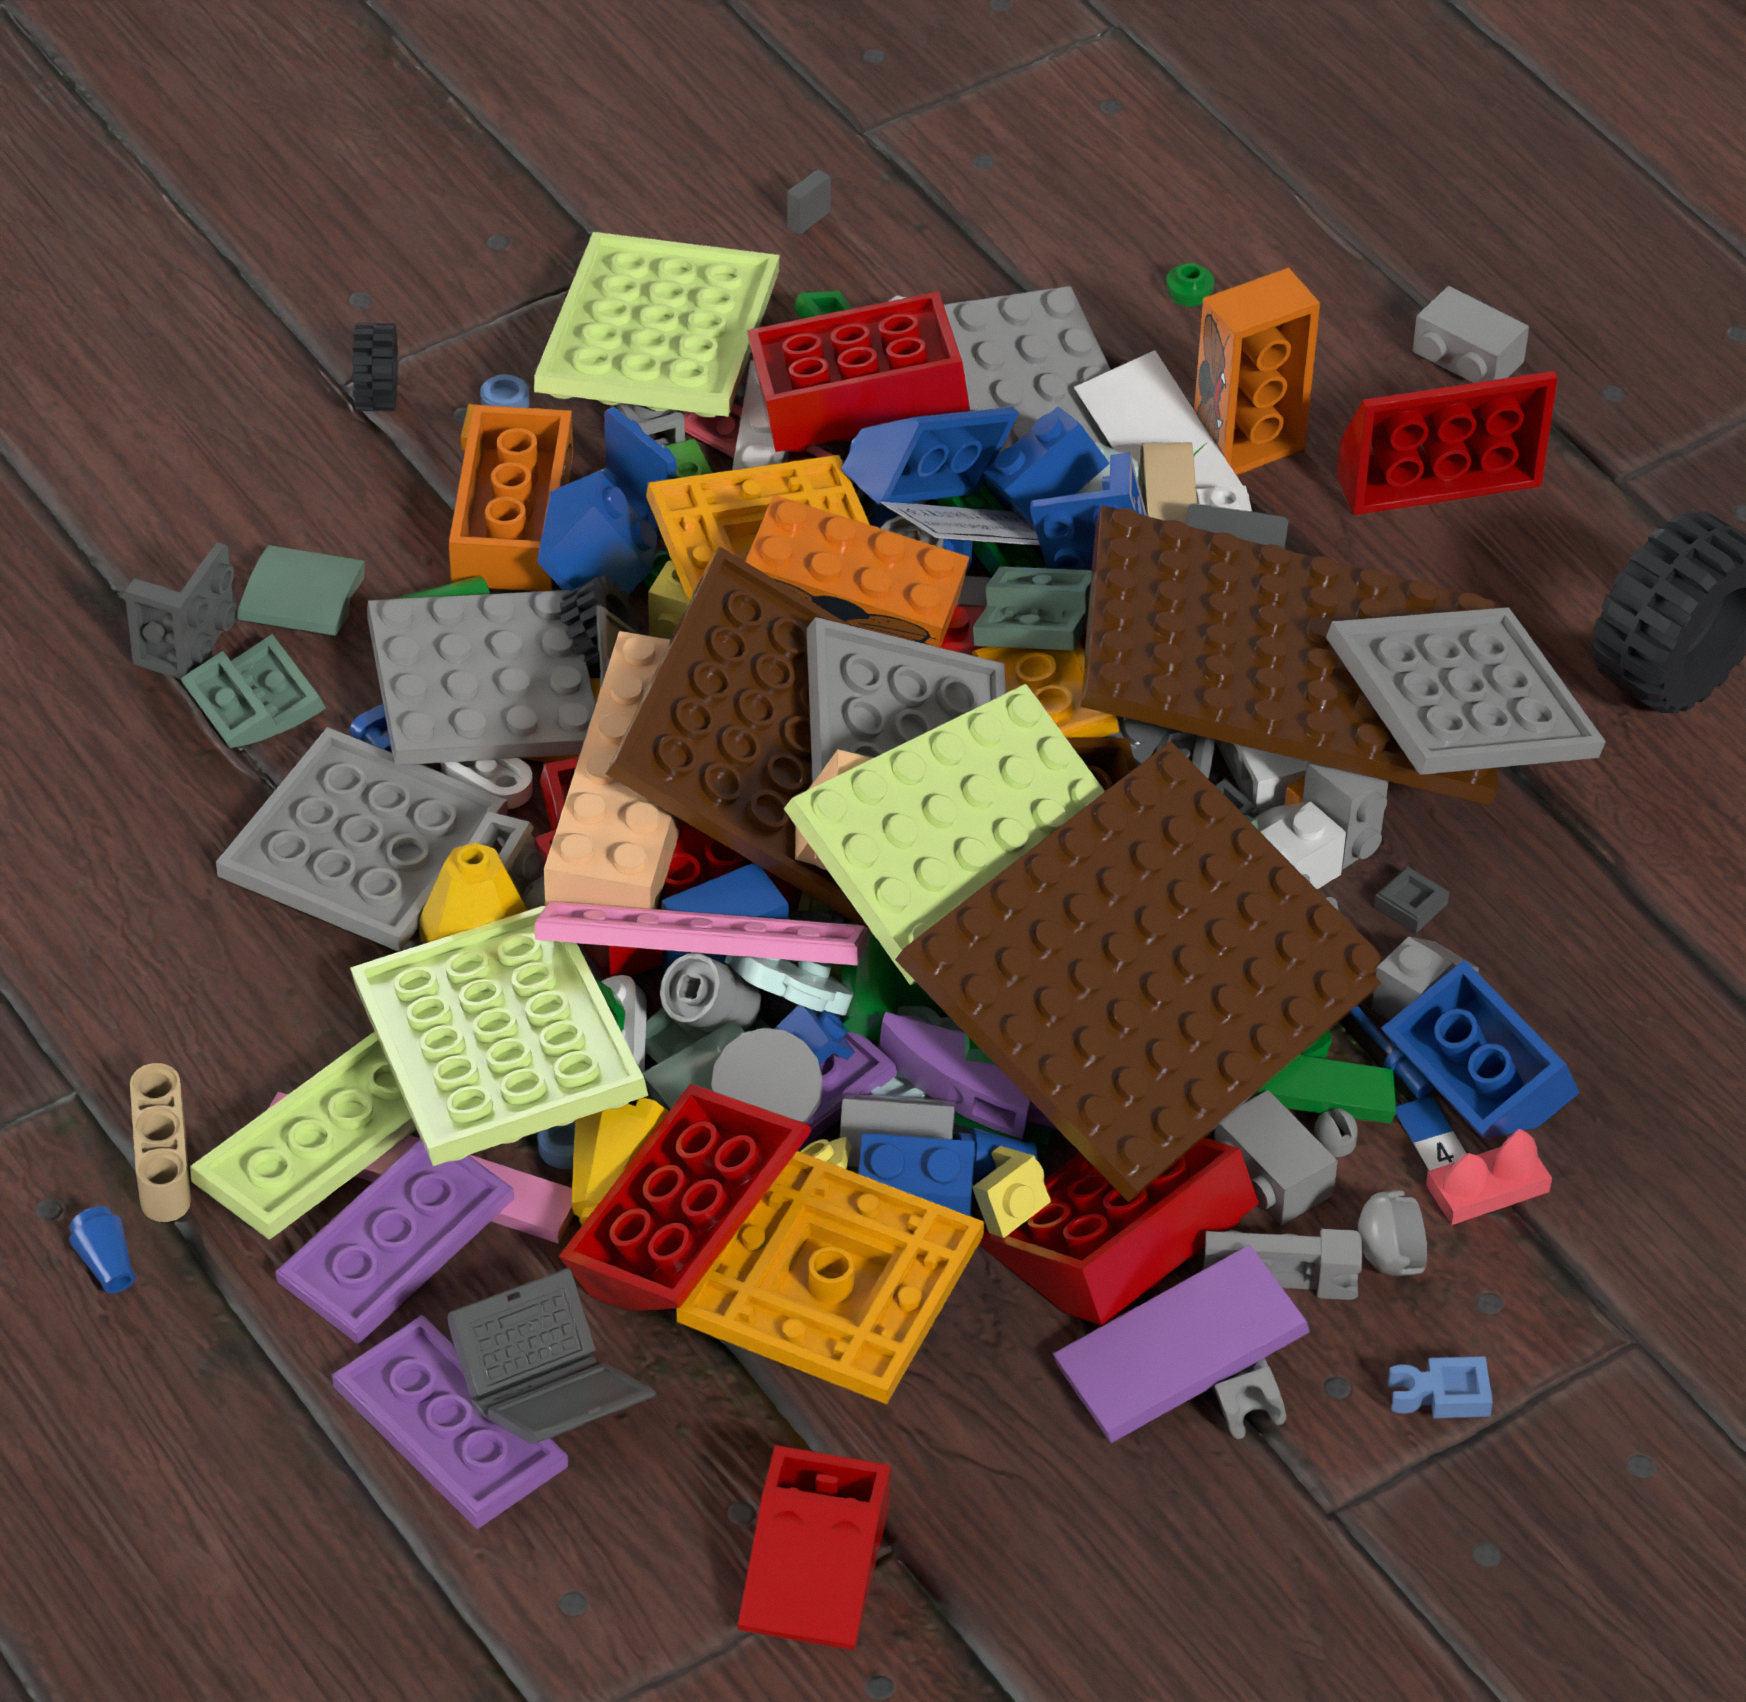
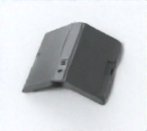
(533, 1363)

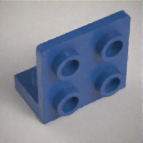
(634, 461)
(1068, 522)

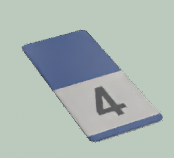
(1430, 1132)

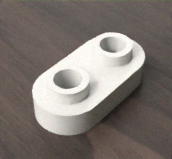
(502, 777)

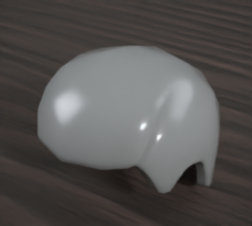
(1393, 1234)

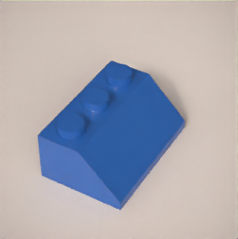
(928, 455)
(1481, 1055)

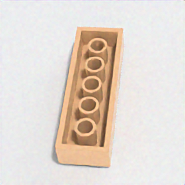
(610, 839)

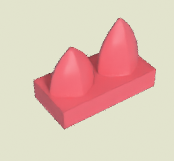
(1489, 1179)

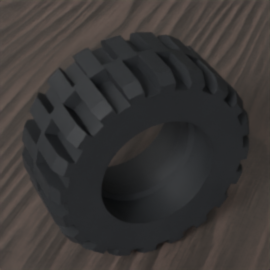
(1676, 614)

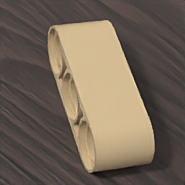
(1168, 479)
(160, 1142)

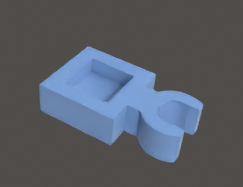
(1450, 1385)

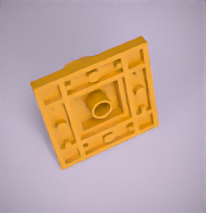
(729, 507)
(835, 1276)

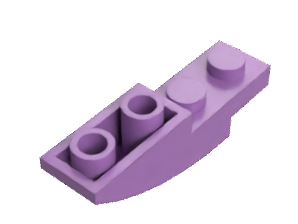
(937, 1065)

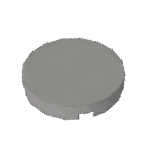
(770, 1072)

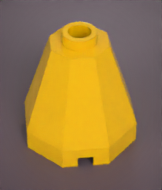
(469, 893)
(606, 1146)

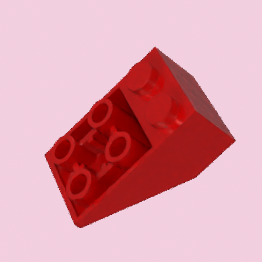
(815, 1547)

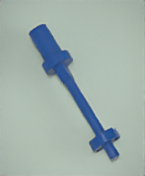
(1395, 1058)

